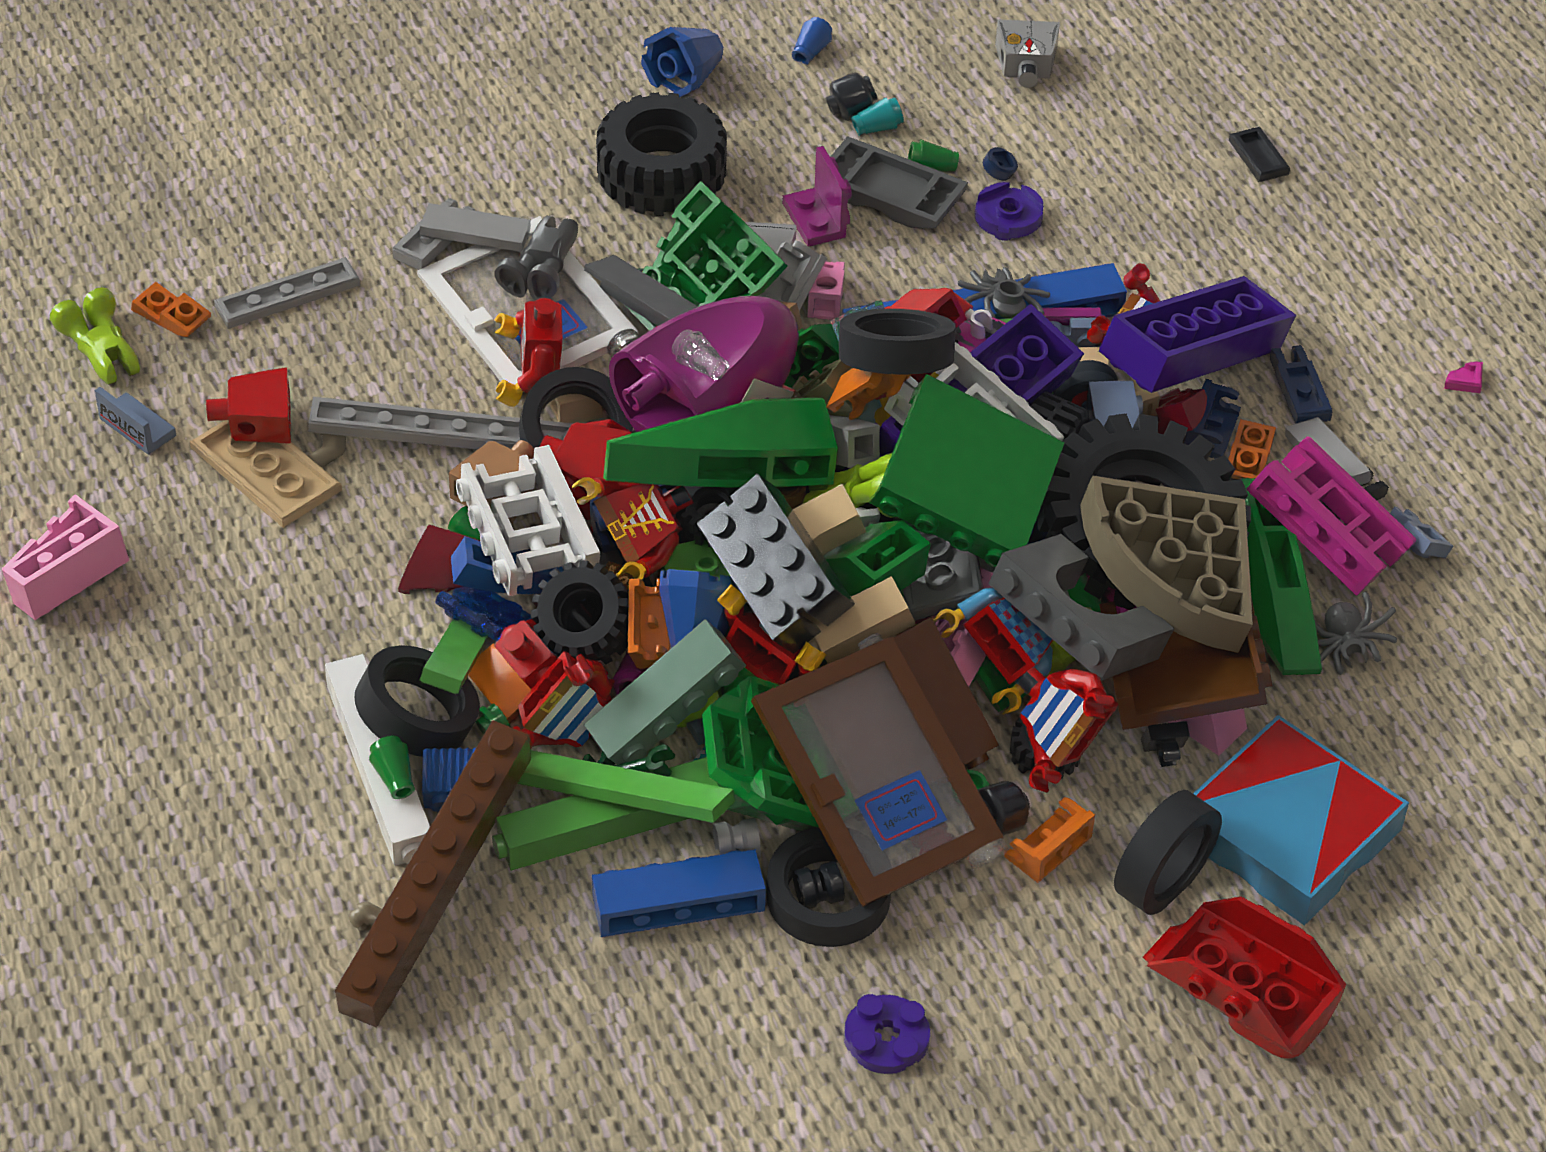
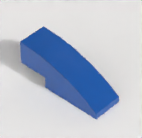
(475, 569)

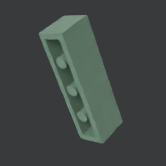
(665, 694)

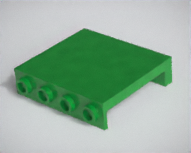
(967, 472)

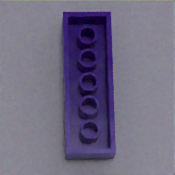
(1196, 333)
(1026, 356)

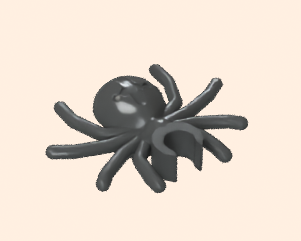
(1004, 292)
(1350, 633)

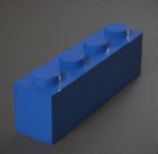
(678, 892)

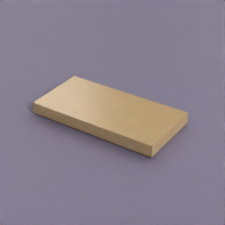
(270, 474)

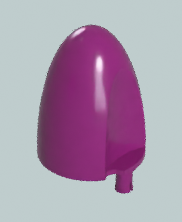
(748, 331)

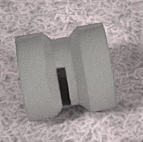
(737, 837)

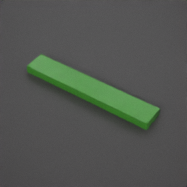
(627, 787)

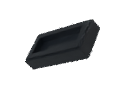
(1259, 154)

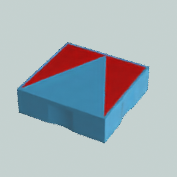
(1298, 818)

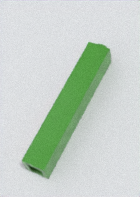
(580, 823)

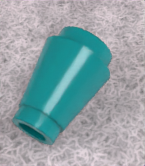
(878, 117)

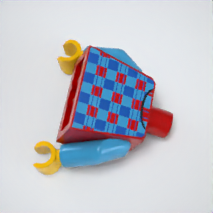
(1005, 637)

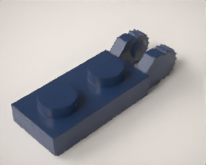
(1300, 385)

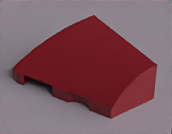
(1181, 407)
(431, 562)

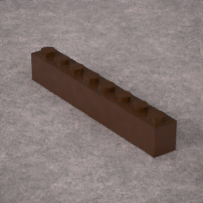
(433, 875)

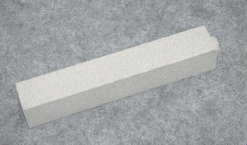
(400, 820)

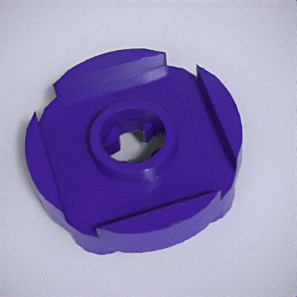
(1004, 224)
(890, 1011)

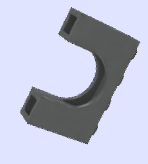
(1105, 644)

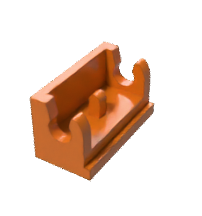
(862, 387)
(646, 624)
(1052, 840)

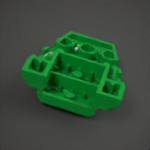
(712, 254)

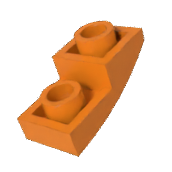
(176, 314)
(1251, 449)
(499, 682)

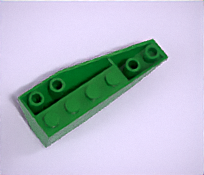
(777, 438)
(1281, 593)

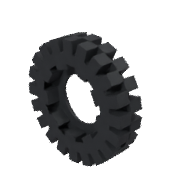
(1121, 453)

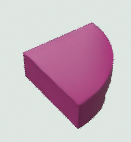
(1466, 378)

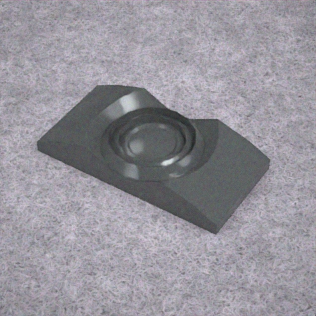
(896, 185)

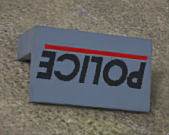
(133, 420)

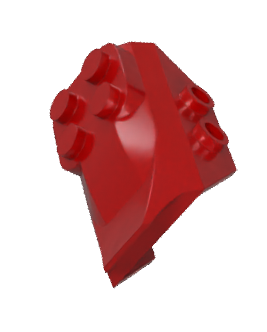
(1254, 971)

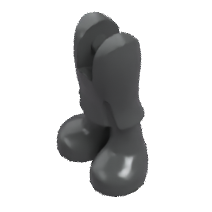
(539, 260)

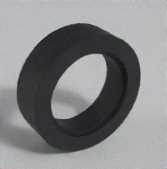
(897, 341)
(563, 382)
(388, 718)
(1167, 852)
(809, 925)

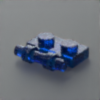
(482, 610)

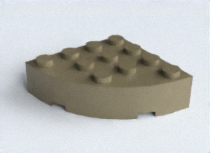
(1174, 555)

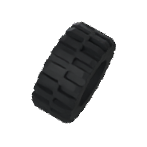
(659, 125)

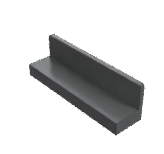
(638, 290)

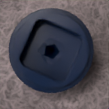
(1000, 163)

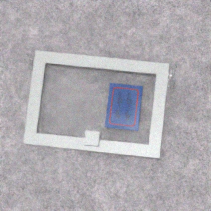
(473, 299)

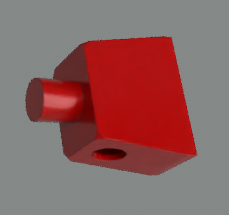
(256, 407)

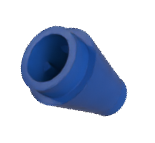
(812, 39)

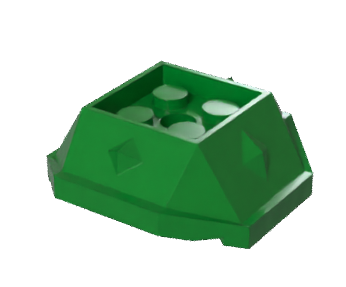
(748, 762)

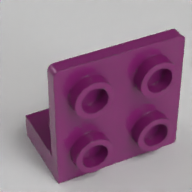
(822, 210)

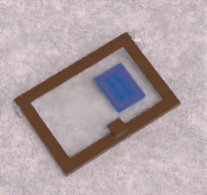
(878, 771)

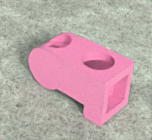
(827, 292)

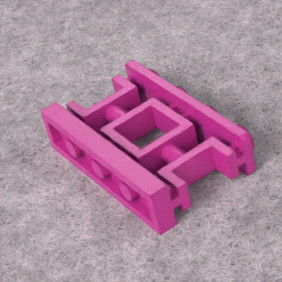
(1297, 505)

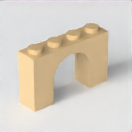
(879, 609)

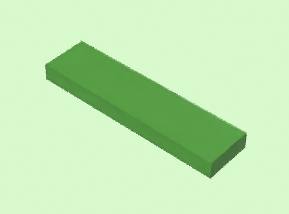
(453, 657)

